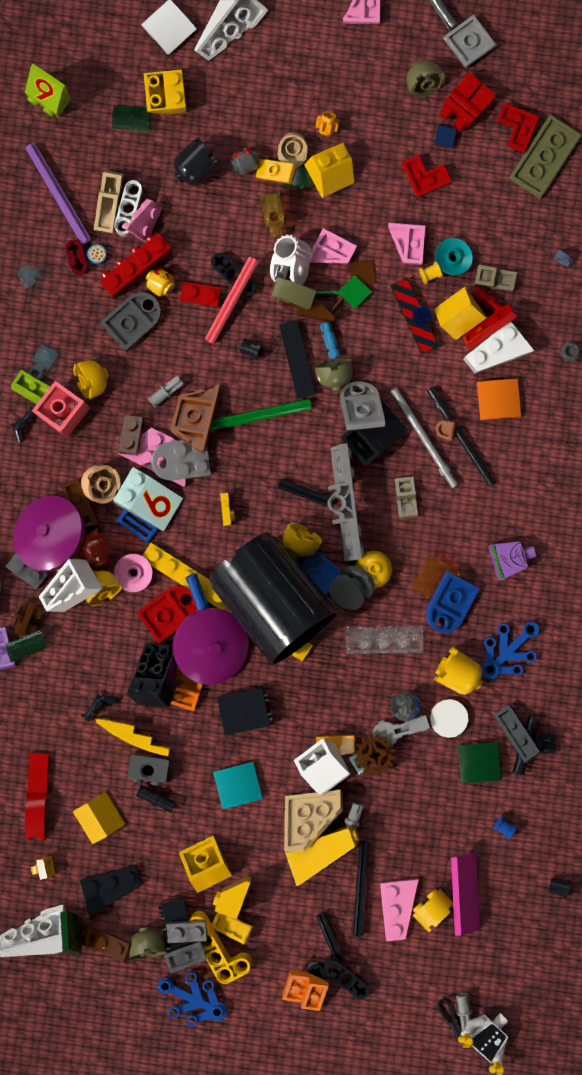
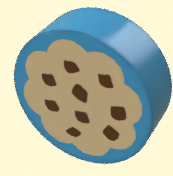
(97, 254)

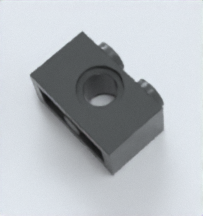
(160, 766)

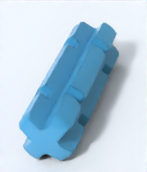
(330, 340)

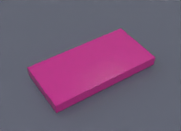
(465, 893)

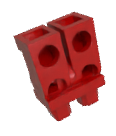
(463, 107)

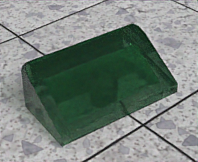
(131, 118)
(25, 646)

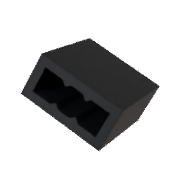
(244, 711)

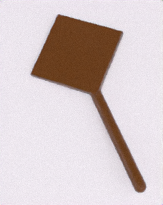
(363, 271)

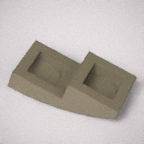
(496, 278)
(406, 497)

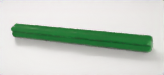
(261, 414)

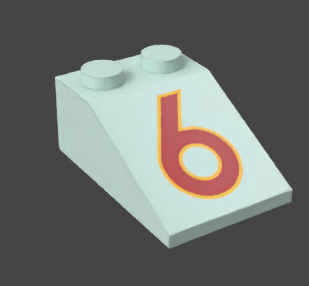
(147, 499)

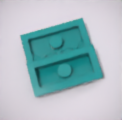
(237, 785)

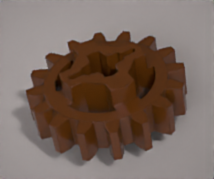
(382, 752)

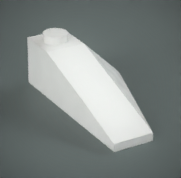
(35, 936)

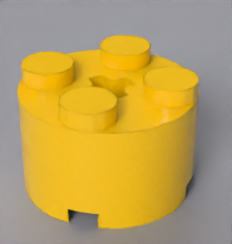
(433, 910)

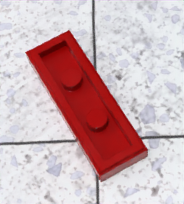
(489, 326)

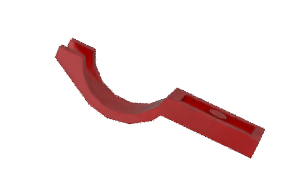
(36, 796)

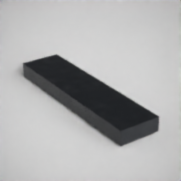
(297, 359)

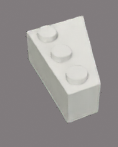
(498, 349)

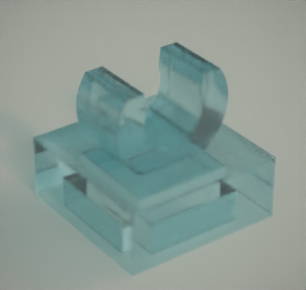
(28, 276)

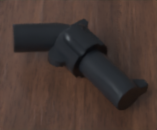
(21, 425)
(98, 704)

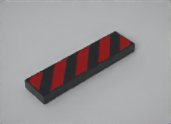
(408, 303)

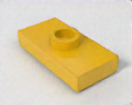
(275, 171)
(232, 927)

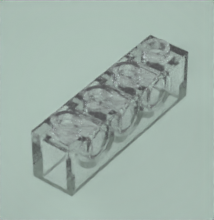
(384, 639)

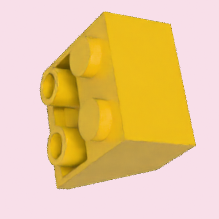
(165, 92)

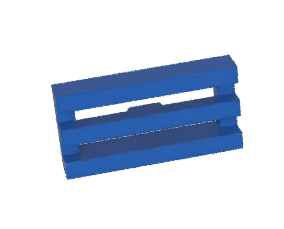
(150, 533)

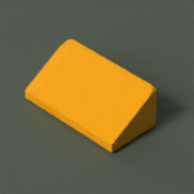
(344, 743)

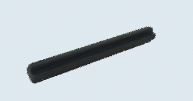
(361, 887)

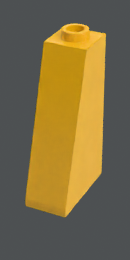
(321, 853)

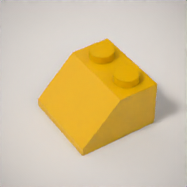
(331, 170)
(205, 864)
(231, 897)

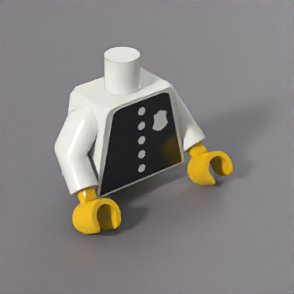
(487, 1039)

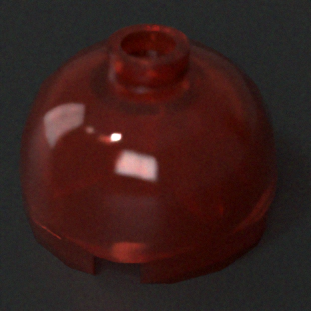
(95, 549)

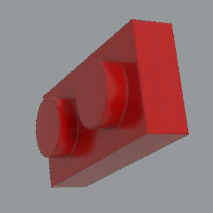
(200, 294)

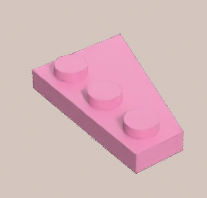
(397, 907)

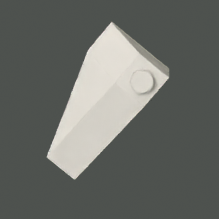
(227, 23)

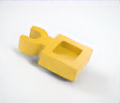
(228, 515)

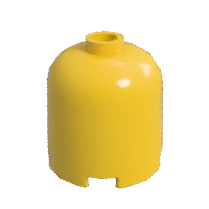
(459, 672)

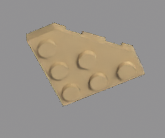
(308, 817)

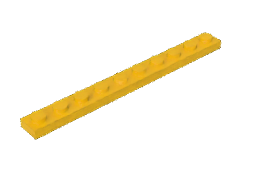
(178, 571)

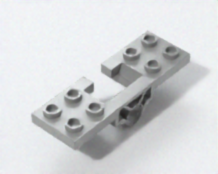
(347, 512)

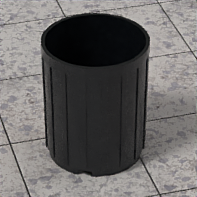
(272, 597)

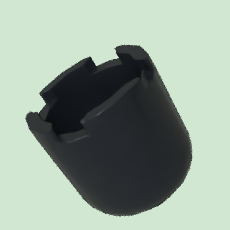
(195, 163)

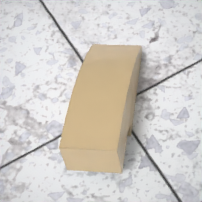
(108, 201)

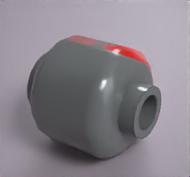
(244, 161)

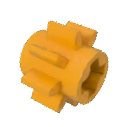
(327, 123)

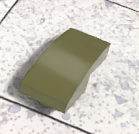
(293, 292)

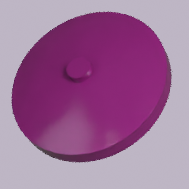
(48, 533)
(210, 646)

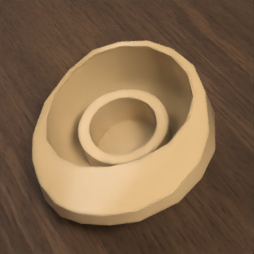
(293, 149)

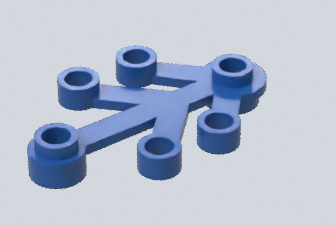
(506, 652)
(194, 1000)

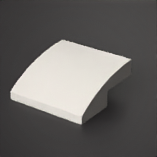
(168, 26)

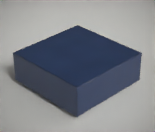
(445, 137)

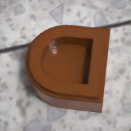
(446, 429)

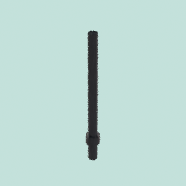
(440, 405)

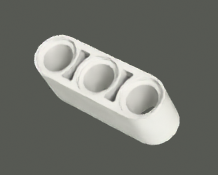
(128, 199)

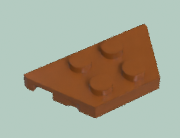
(195, 417)

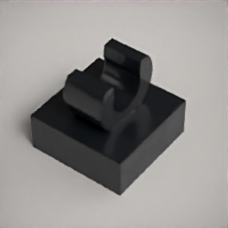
(546, 743)

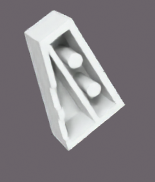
(70, 586)

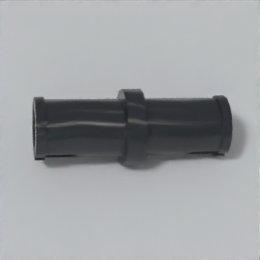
(155, 798)

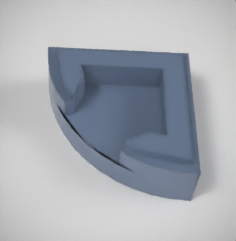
(563, 258)

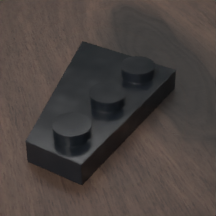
(108, 887)

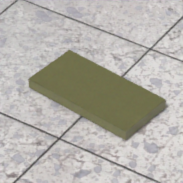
(545, 156)

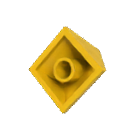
(459, 314)
(99, 817)

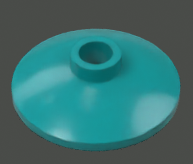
(460, 252)

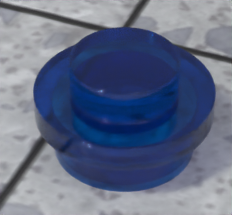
(421, 315)

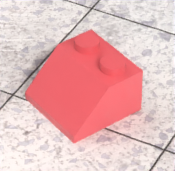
(61, 409)

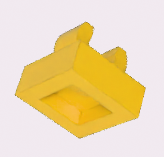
(44, 867)

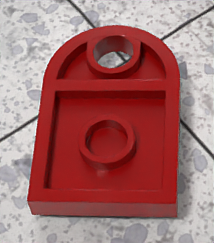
(166, 612)

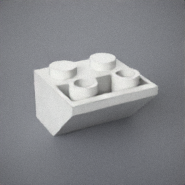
(322, 766)

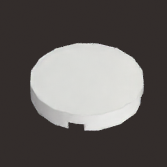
(448, 718)

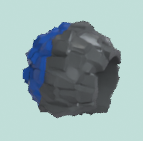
(405, 706)

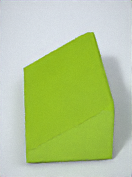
(29, 386)

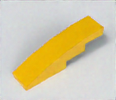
(127, 733)

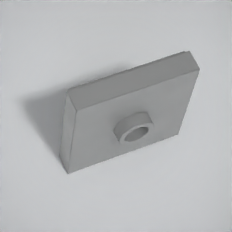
(469, 41)

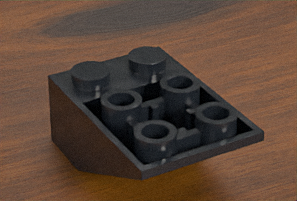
(371, 442)
(154, 676)

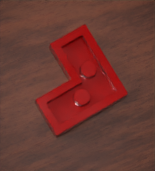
(522, 124)
(422, 181)

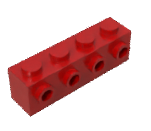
(136, 265)

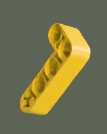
(225, 961)

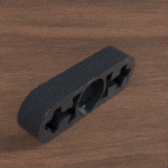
(226, 261)
(344, 969)

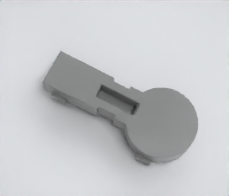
(387, 729)

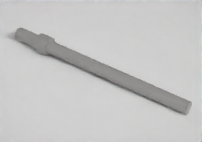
(443, 468)

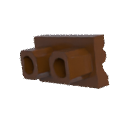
(23, 626)

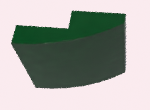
(479, 762)
(71, 933)

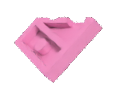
(144, 220)
(408, 241)
(332, 249)

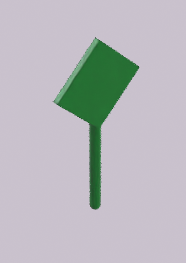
(353, 292)

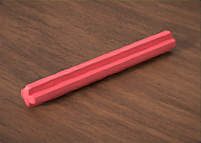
(231, 300)

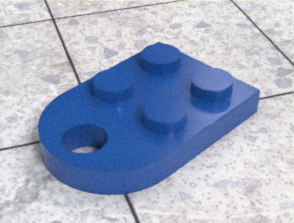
(451, 602)

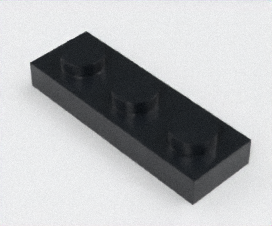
(517, 733)

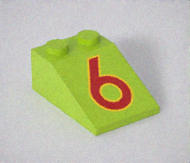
(46, 92)

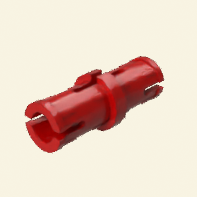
(488, 301)

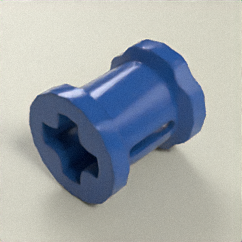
(504, 827)

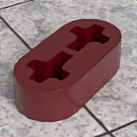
(72, 259)

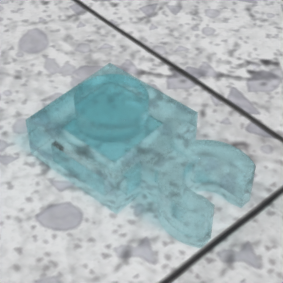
(44, 359)

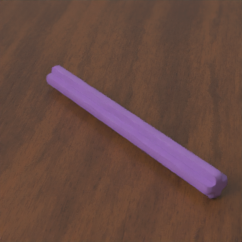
(58, 193)

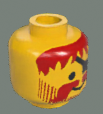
(160, 282)

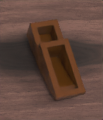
(316, 311)

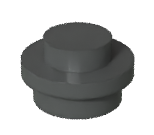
(570, 351)

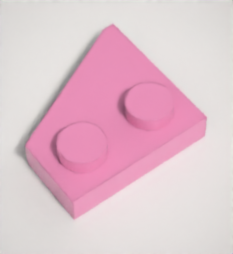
(363, 12)

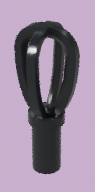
(451, 1022)

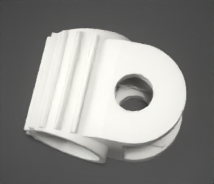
(293, 262)

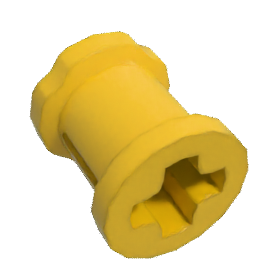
(430, 273)

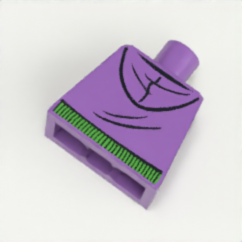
(510, 558)

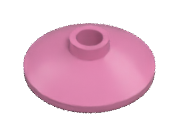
(123, 572)

